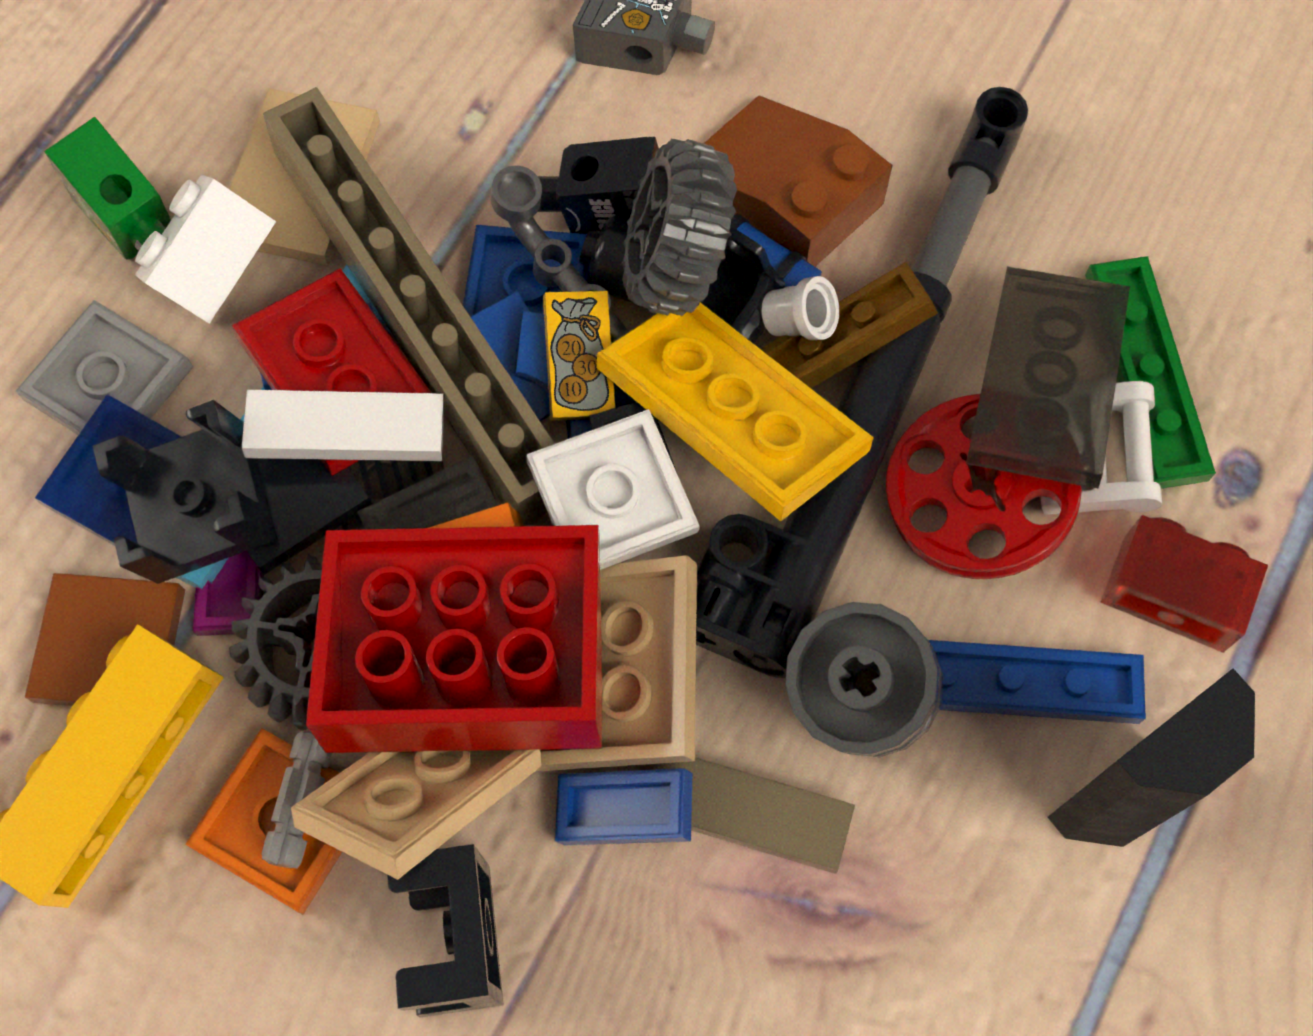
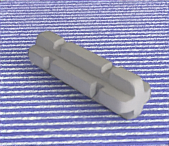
(285, 844)

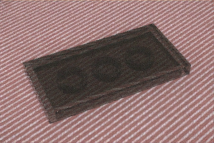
(1050, 378)

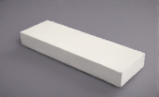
(343, 425)

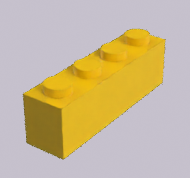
(100, 766)

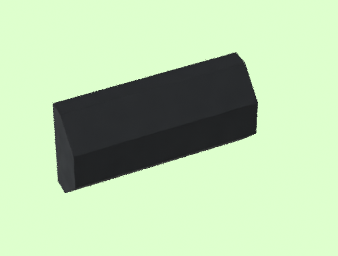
(1167, 768)

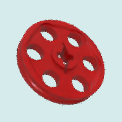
(974, 511)

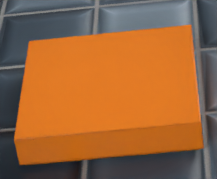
(241, 816)

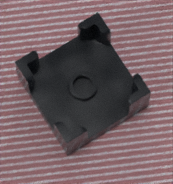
(188, 497)
(473, 981)

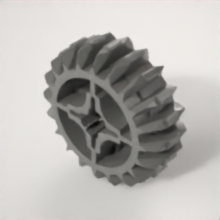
(678, 227)
(272, 627)

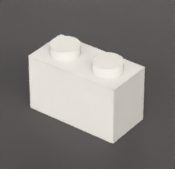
(203, 246)

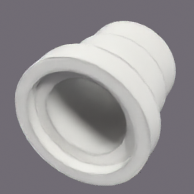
(802, 309)

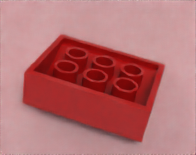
(458, 640)

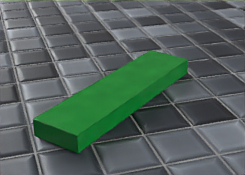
(1151, 356)

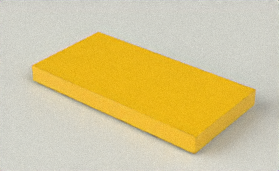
(735, 407)

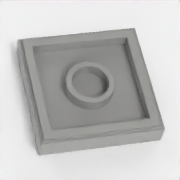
(101, 358)

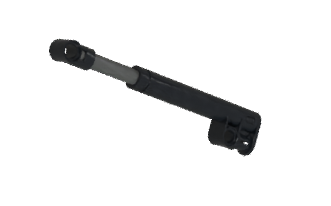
(780, 588)

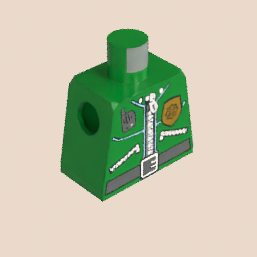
(108, 187)

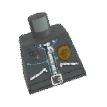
(638, 33)

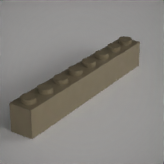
(411, 297)

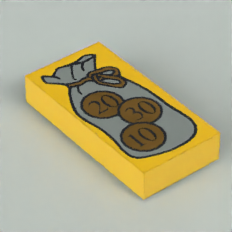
(574, 334)

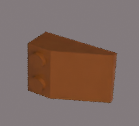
(801, 176)

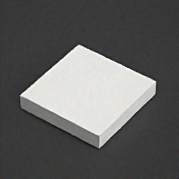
(616, 481)

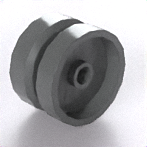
(825, 673)

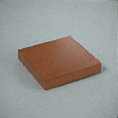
(86, 621)

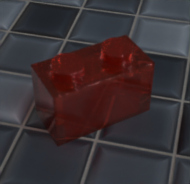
(1185, 582)

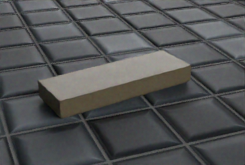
(767, 814)

